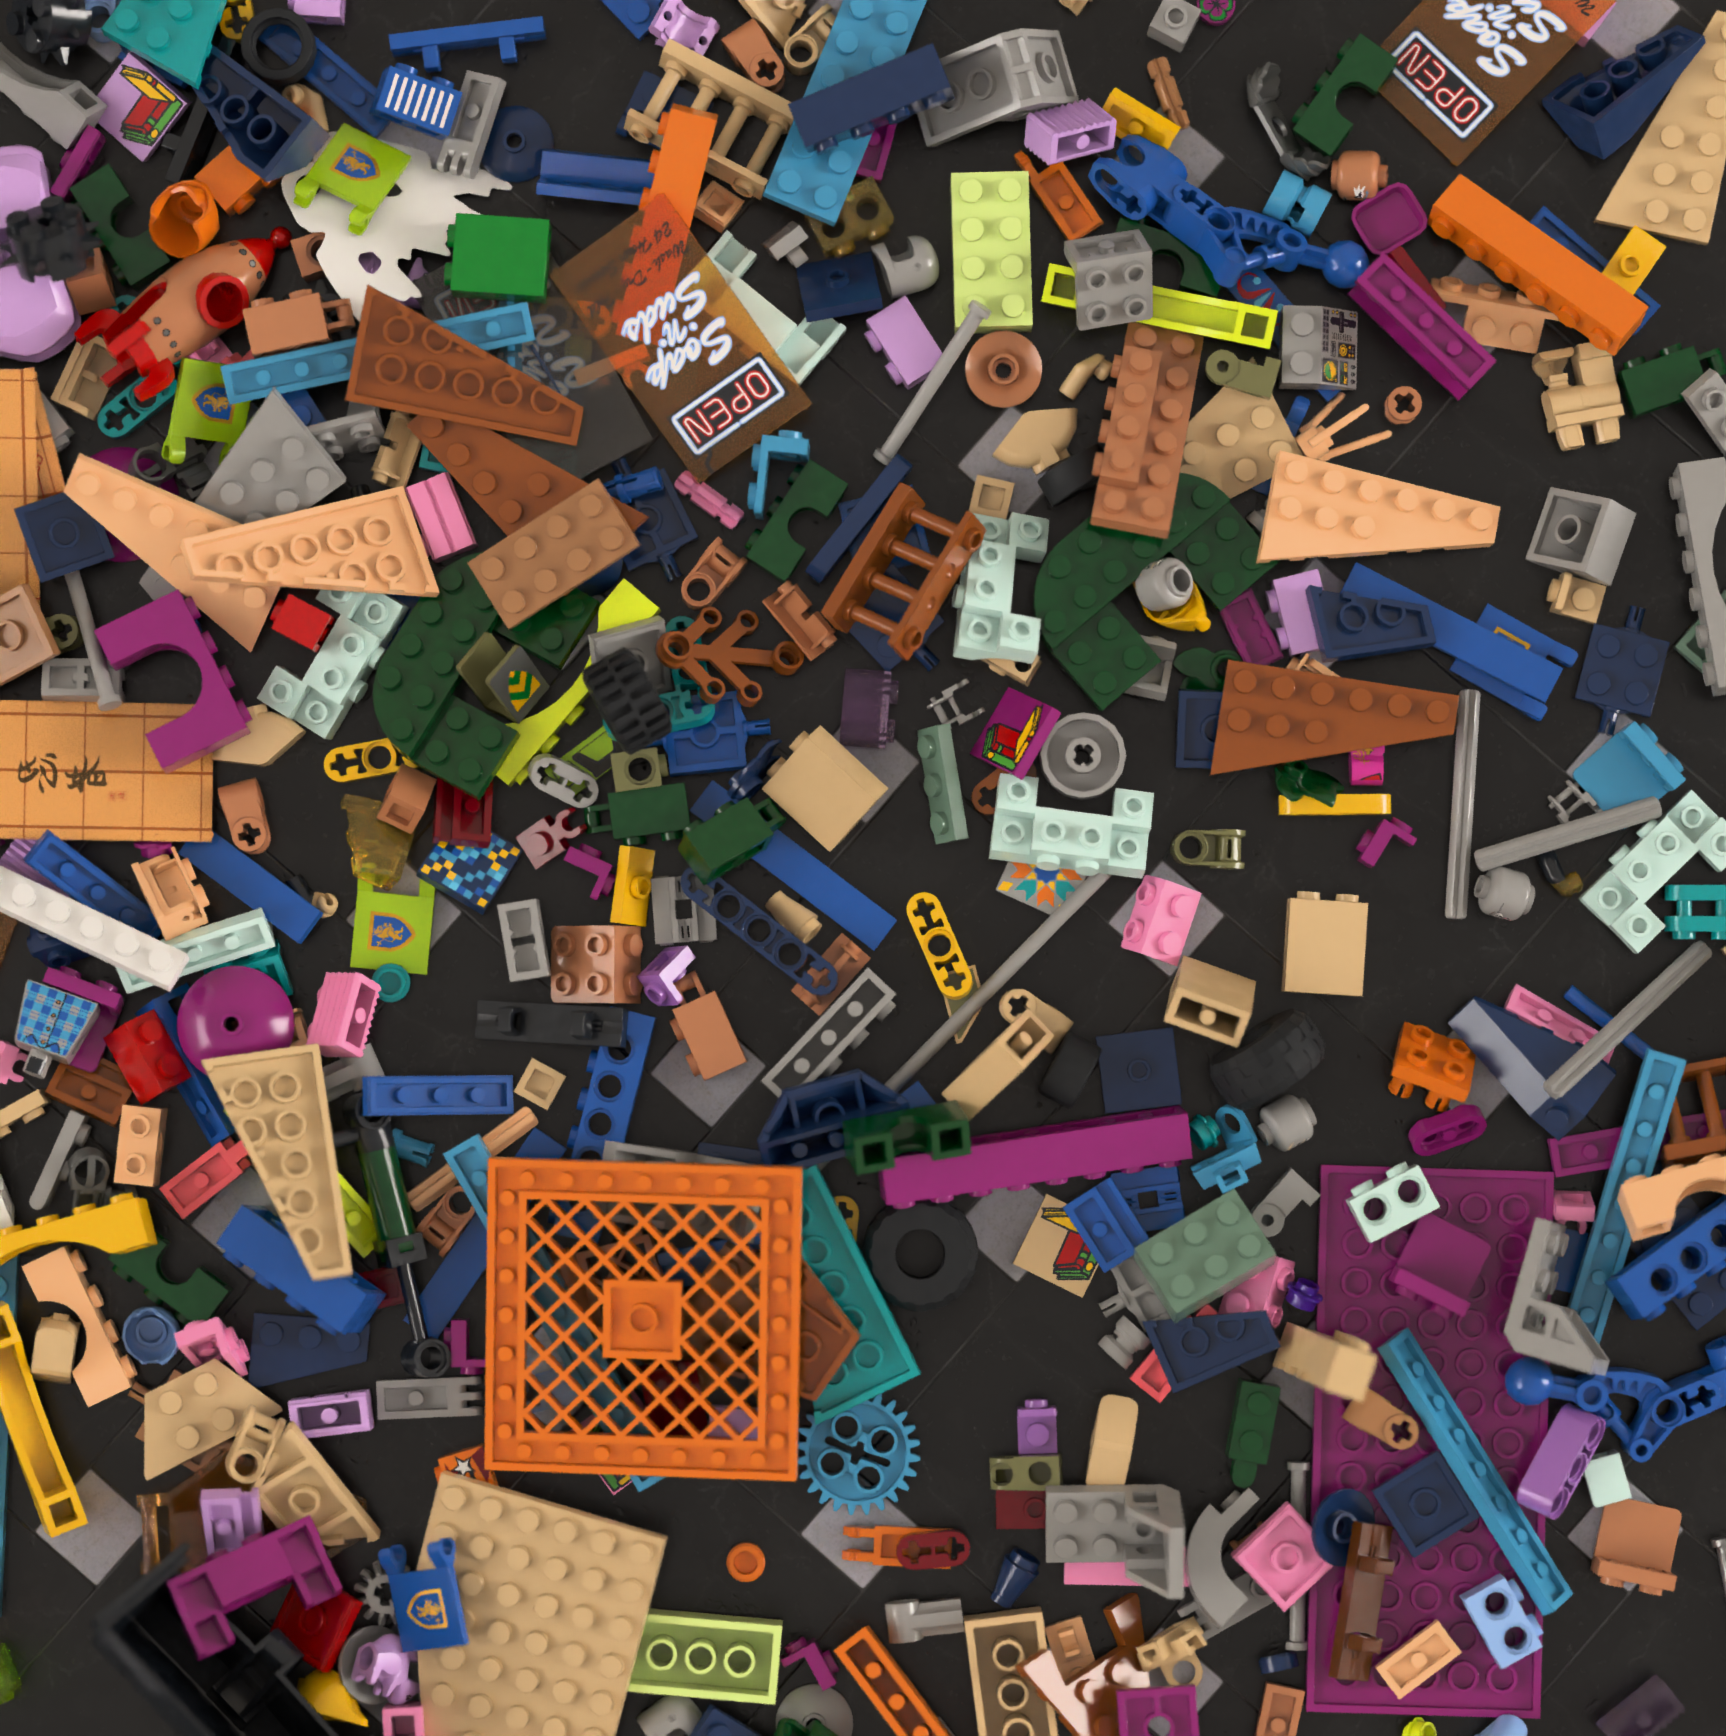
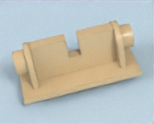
(395, 463)

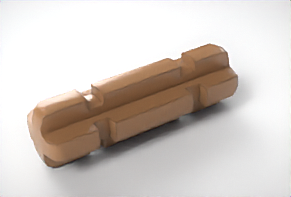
(1168, 92)

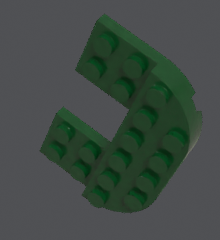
(1101, 562)
(420, 675)

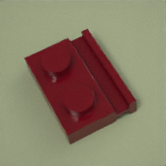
(461, 817)
(678, 1396)

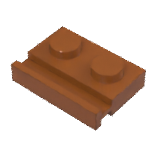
(94, 1093)

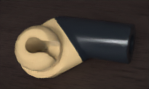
(324, 902)

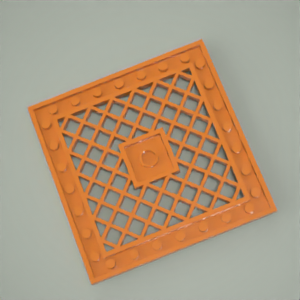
(643, 1318)

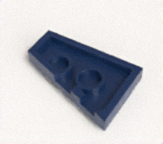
(1366, 627)
(1209, 1344)
(298, 1347)

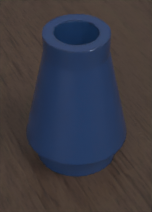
(1015, 1576)

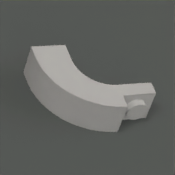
(1203, 1565)

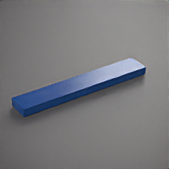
(1466, 639)
(810, 878)
(469, 1254)

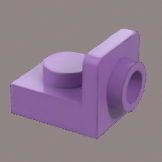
(663, 972)
(1037, 1427)

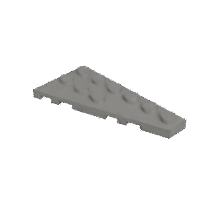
(265, 474)

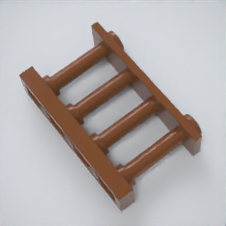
(874, 556)
(1681, 1147)

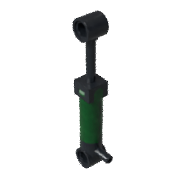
(396, 1235)

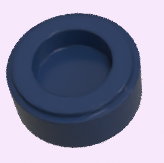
(1278, 1662)

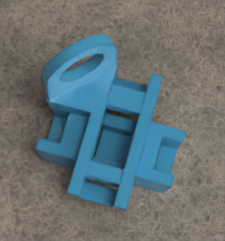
(1229, 1165)

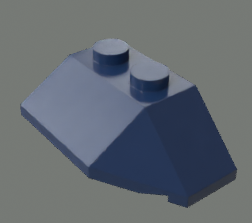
(809, 1117)

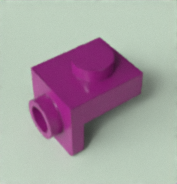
(1374, 843)
(589, 860)
(458, 1341)
(821, 1663)

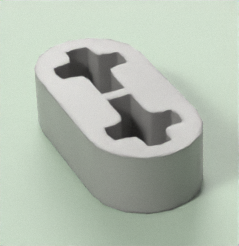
(566, 772)

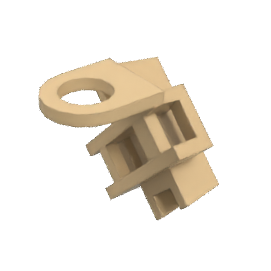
(1172, 1646)

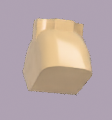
(1039, 440)
(269, 739)
(55, 1349)
(1112, 1441)

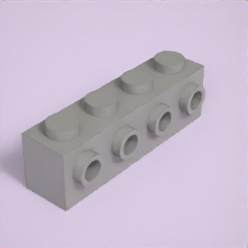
(835, 1030)

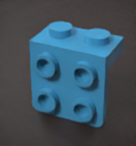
(786, 447)
(1629, 769)

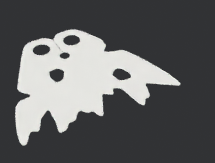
(401, 223)

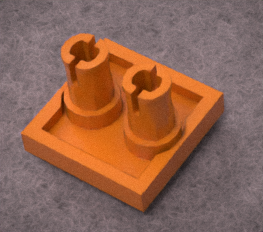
(1432, 1063)

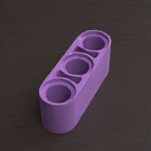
(1561, 1461)

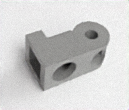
(1280, 1201)

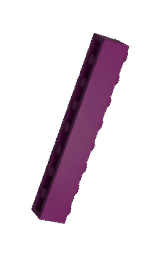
(1042, 1154)

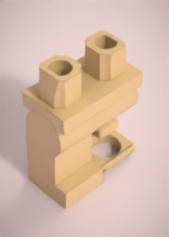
(1589, 403)

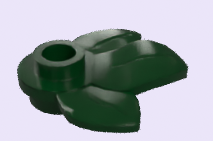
(1202, 667)
(1297, 780)

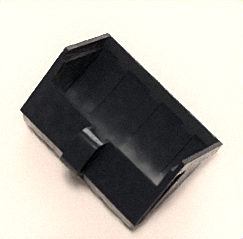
(222, 1695)

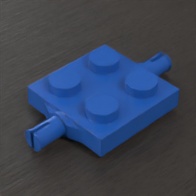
(715, 745)

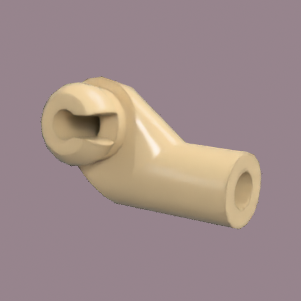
(1082, 372)

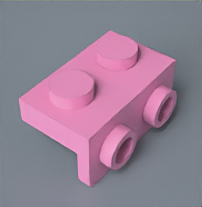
(1160, 919)
(1261, 1292)
(210, 1340)

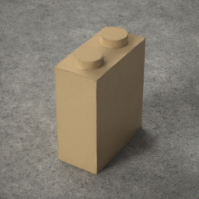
(823, 787)
(1324, 945)
(1210, 1001)
(999, 1063)

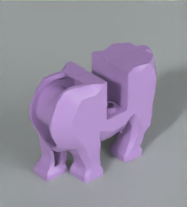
(41, 315)

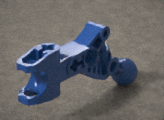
(1161, 191)
(1532, 1382)

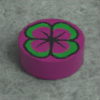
(1216, 11)

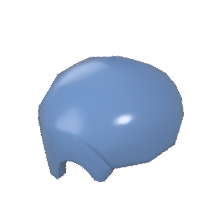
(150, 1335)

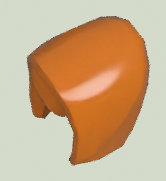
(184, 218)

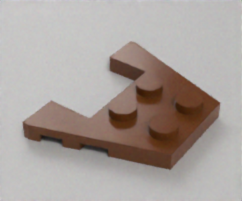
(824, 1339)
(1089, 1697)

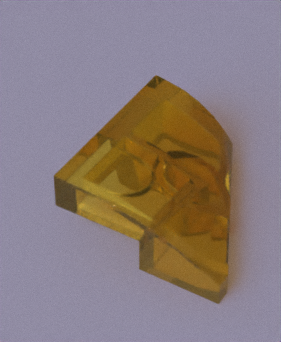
(376, 845)

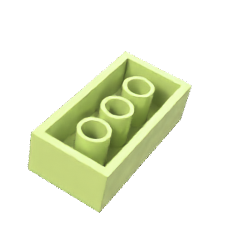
(992, 248)
(708, 1656)

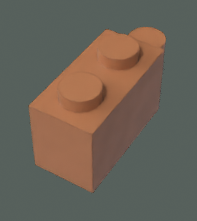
(294, 322)
(706, 1031)

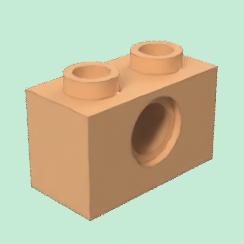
(140, 1145)

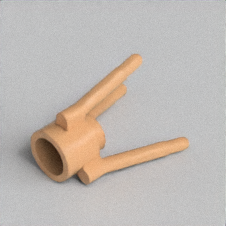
(1315, 441)

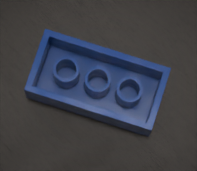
(263, 1244)

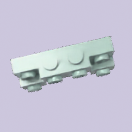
(798, 346)
(985, 591)
(342, 664)
(1071, 838)
(1649, 863)

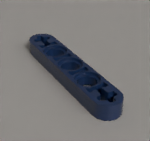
(771, 946)

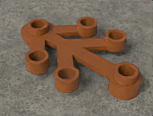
(723, 656)

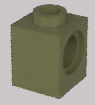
(622, 779)

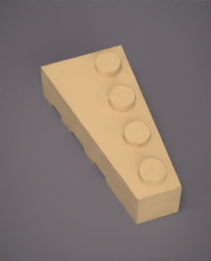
(1329, 1362)

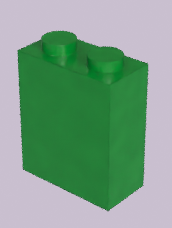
(499, 258)

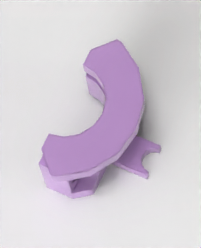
(683, 26)

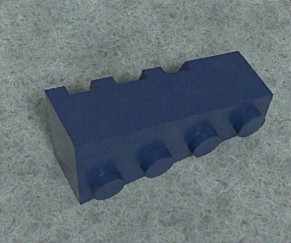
(871, 100)

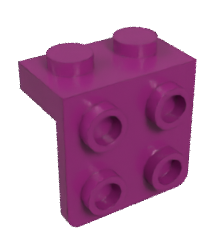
(109, 1002)
(1440, 1265)

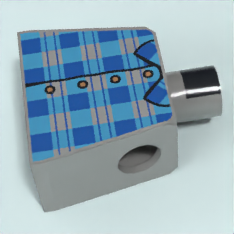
(52, 1026)

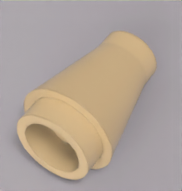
(793, 916)

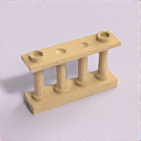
(717, 82)

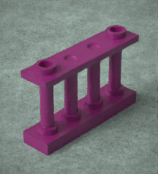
(1421, 326)

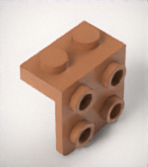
(596, 964)
(1637, 1545)

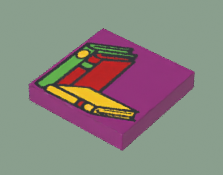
(1015, 733)

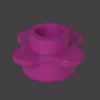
(151, 849)

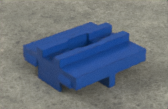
(1151, 1179)

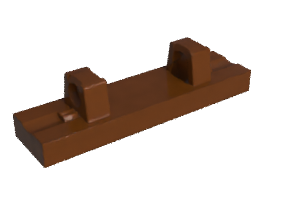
(1361, 1601)

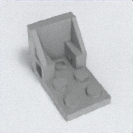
(1000, 82)
(701, 1221)
(1565, 1335)
(1119, 1525)

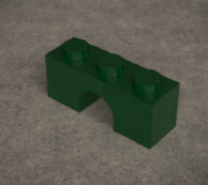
(1362, 66)
(102, 200)
(1195, 272)
(811, 490)
(931, 1129)
(193, 1300)

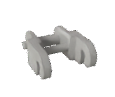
(948, 695)
(1583, 798)

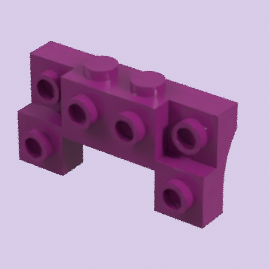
(247, 1573)

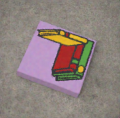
(140, 106)

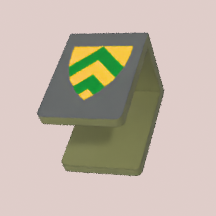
(502, 681)

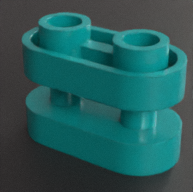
(1684, 924)

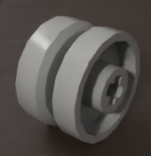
(1105, 753)

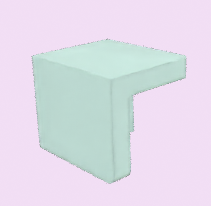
(1606, 1479)

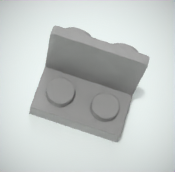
(1111, 278)

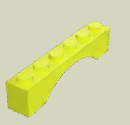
(1183, 311)
(539, 731)

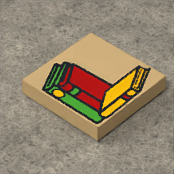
(1056, 1249)

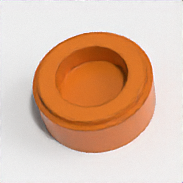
(745, 1561)

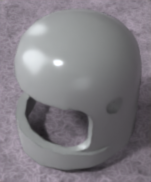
(908, 271)
(670, 1717)

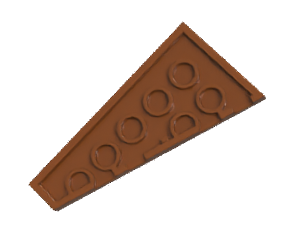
(431, 372)
(502, 475)
(1299, 715)

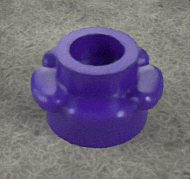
(1303, 1294)

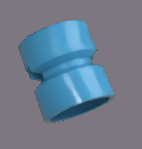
(1292, 189)

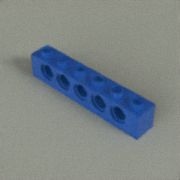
(618, 1108)
(1633, 1285)

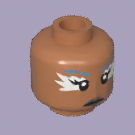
(1358, 175)

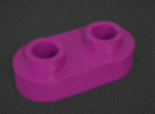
(1447, 1130)

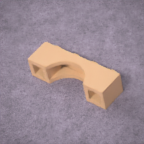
(1651, 1202)
(62, 1280)

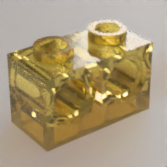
(855, 227)

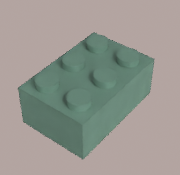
(1204, 1255)

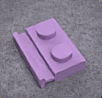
(230, 1517)

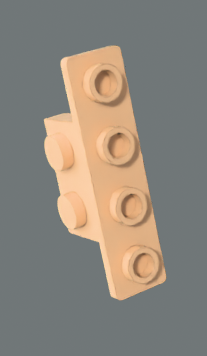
(1496, 315)

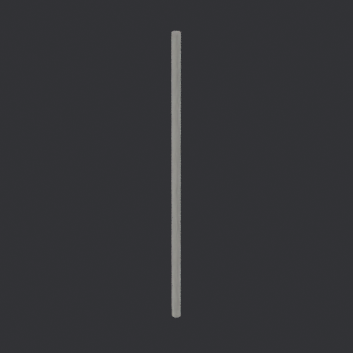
(994, 983)

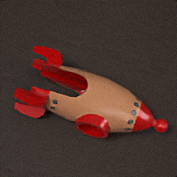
(183, 310)

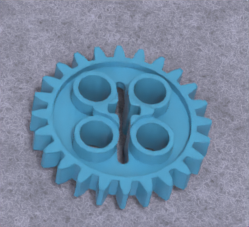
(844, 1484)

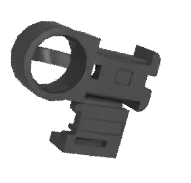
(192, 471)
(93, 1187)

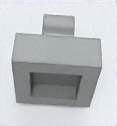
(787, 243)

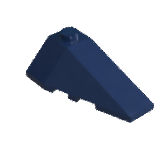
(1614, 102)
(257, 122)
(1524, 1059)

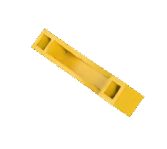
(113, 1228)
(32, 1436)

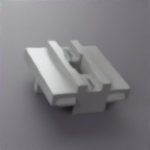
(667, 926)

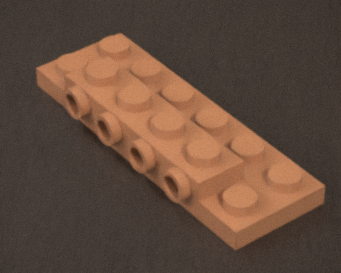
(1145, 429)

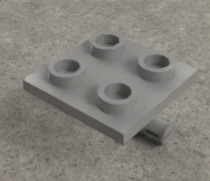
(357, 431)

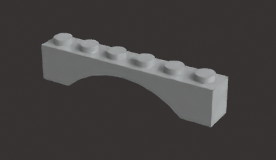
(54, 103)
(1701, 497)

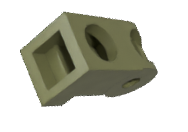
(1228, 371)
(1026, 1472)

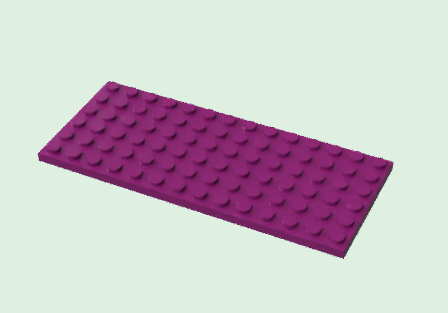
(1472, 1364)

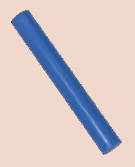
(1602, 1017)

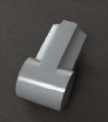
(347, 1073)
(911, 1619)

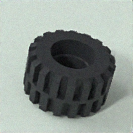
(627, 700)

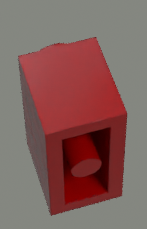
(302, 622)
(147, 1057)

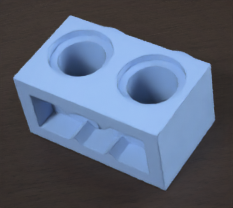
(1494, 1625)

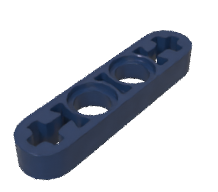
(859, 518)

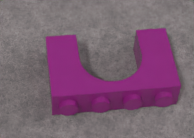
(172, 626)

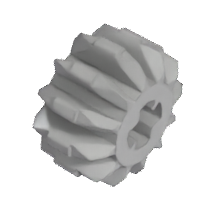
(373, 1597)

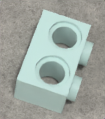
(1395, 1211)

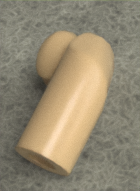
(307, 101)

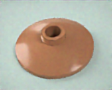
(1003, 349)

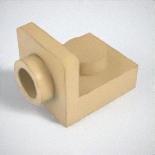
(1575, 598)

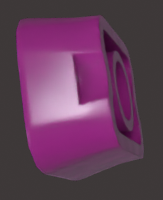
(1389, 219)

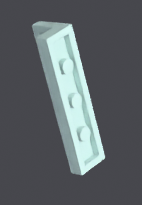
(215, 944)

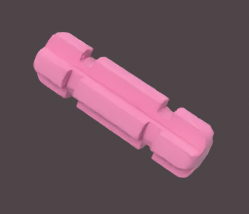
(708, 500)

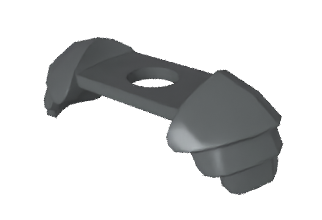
(1262, 96)

